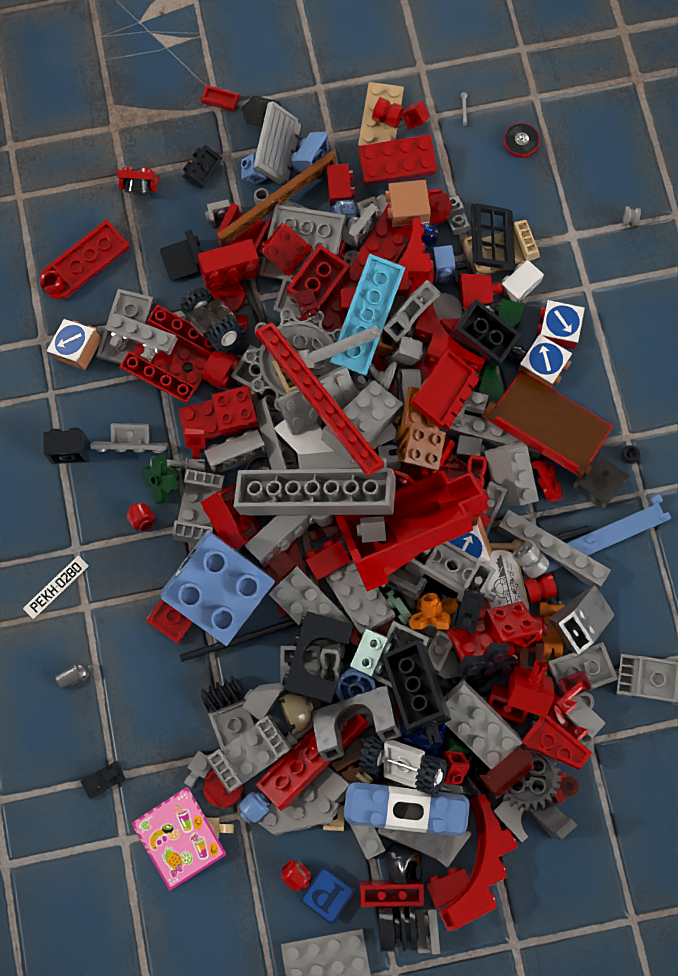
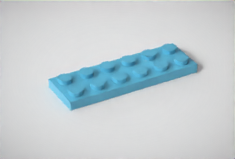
(369, 309)

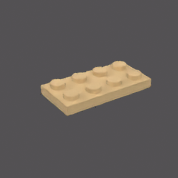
(371, 130)

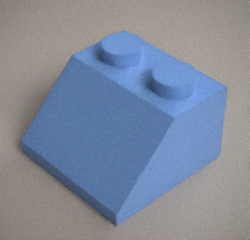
(310, 151)

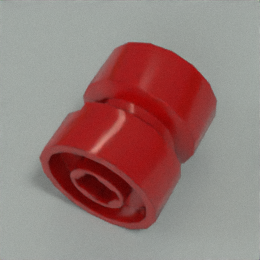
(387, 112)
(541, 587)

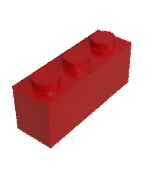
(384, 893)

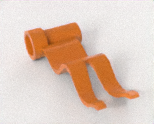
(552, 639)

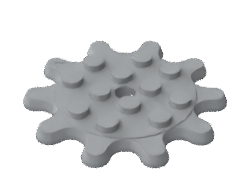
(300, 336)

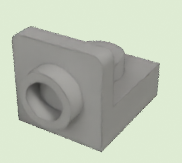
(218, 210)

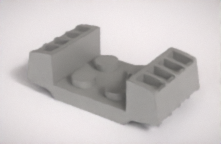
(192, 519)
(648, 678)
(249, 754)

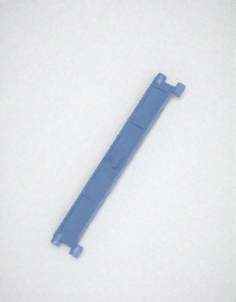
(615, 532)

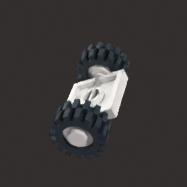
(403, 764)

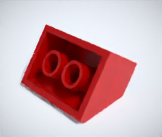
(226, 520)

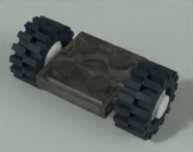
(212, 320)

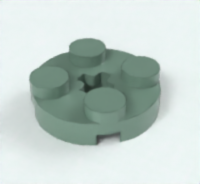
(395, 602)

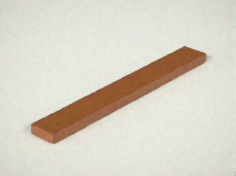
(277, 197)

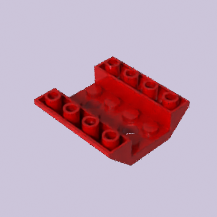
(167, 370)

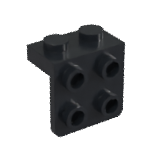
(182, 257)

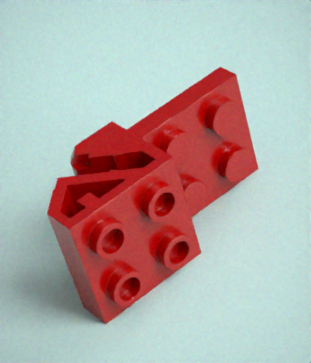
(223, 415)
(500, 625)

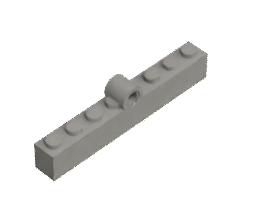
(281, 532)

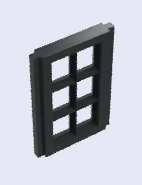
(476, 226)

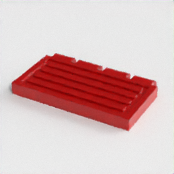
(445, 389)

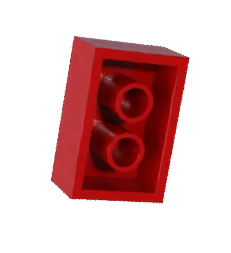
(229, 264)
(322, 273)

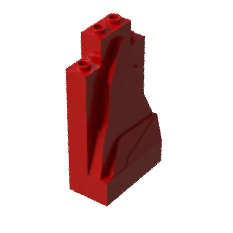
(422, 518)

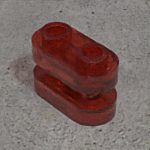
(537, 650)

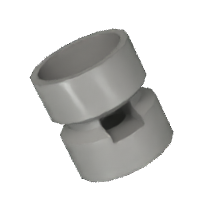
(530, 559)

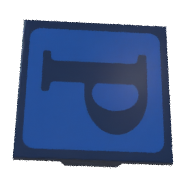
(327, 895)

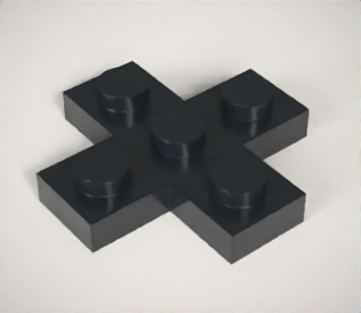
(490, 663)

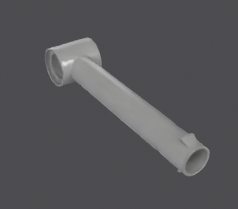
(338, 347)

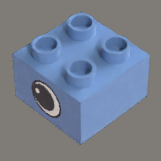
(217, 587)

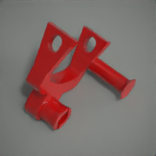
(559, 706)

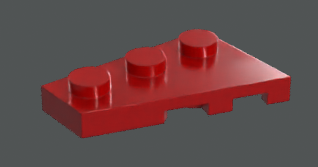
(555, 742)

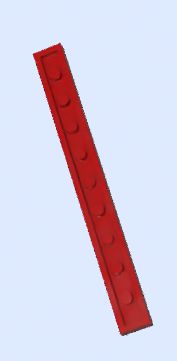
(320, 399)

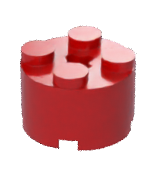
(220, 368)

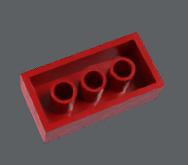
(397, 160)

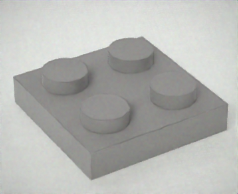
(361, 229)

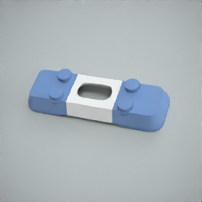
(374, 803)

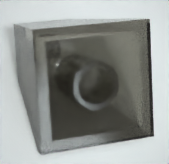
(255, 110)

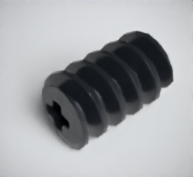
(222, 693)

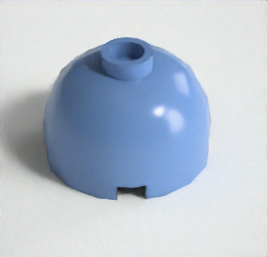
(353, 683)

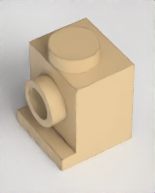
(338, 824)

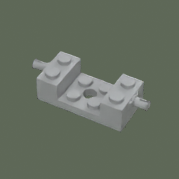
(470, 571)

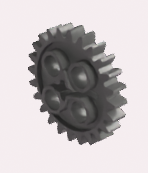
(527, 796)

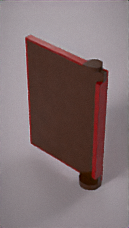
(549, 423)

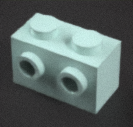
(370, 651)

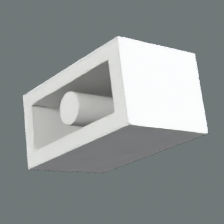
(521, 282)

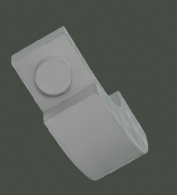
(410, 309)

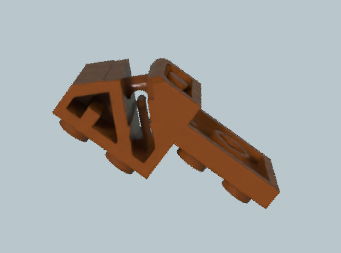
(418, 437)

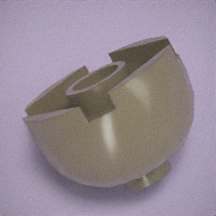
(296, 712)

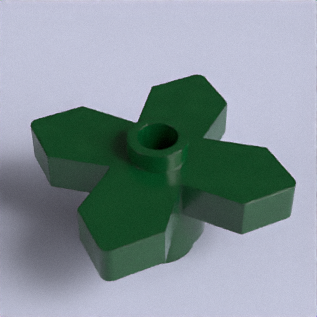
(161, 477)

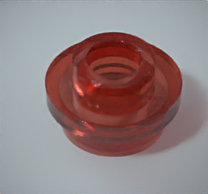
(575, 786)

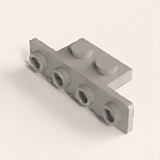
(130, 436)

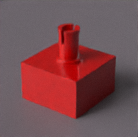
(531, 689)

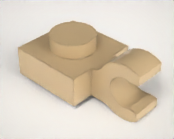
(220, 828)

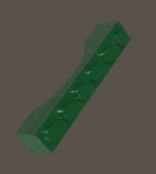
(510, 313)

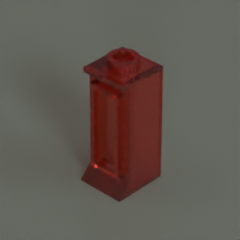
(508, 772)

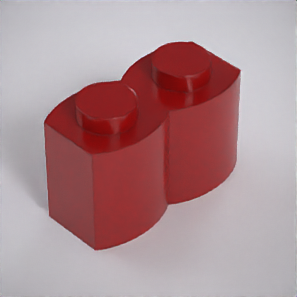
(478, 467)

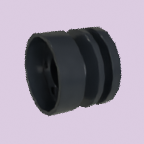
(397, 928)

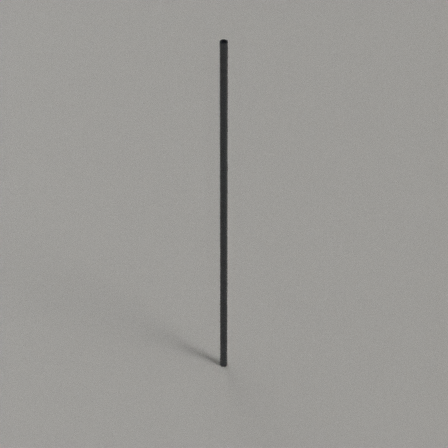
(291, 623)

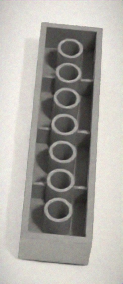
(315, 492)

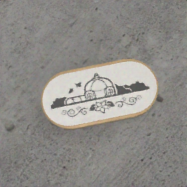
(507, 580)

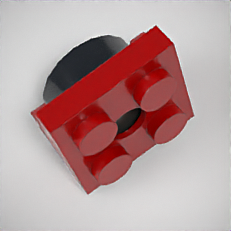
(138, 181)

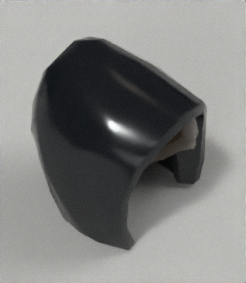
(403, 863)

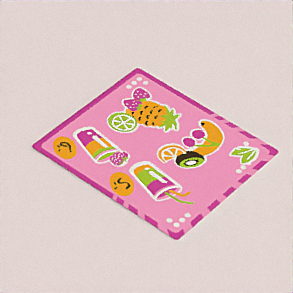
(178, 838)

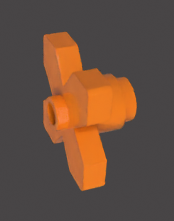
(433, 611)

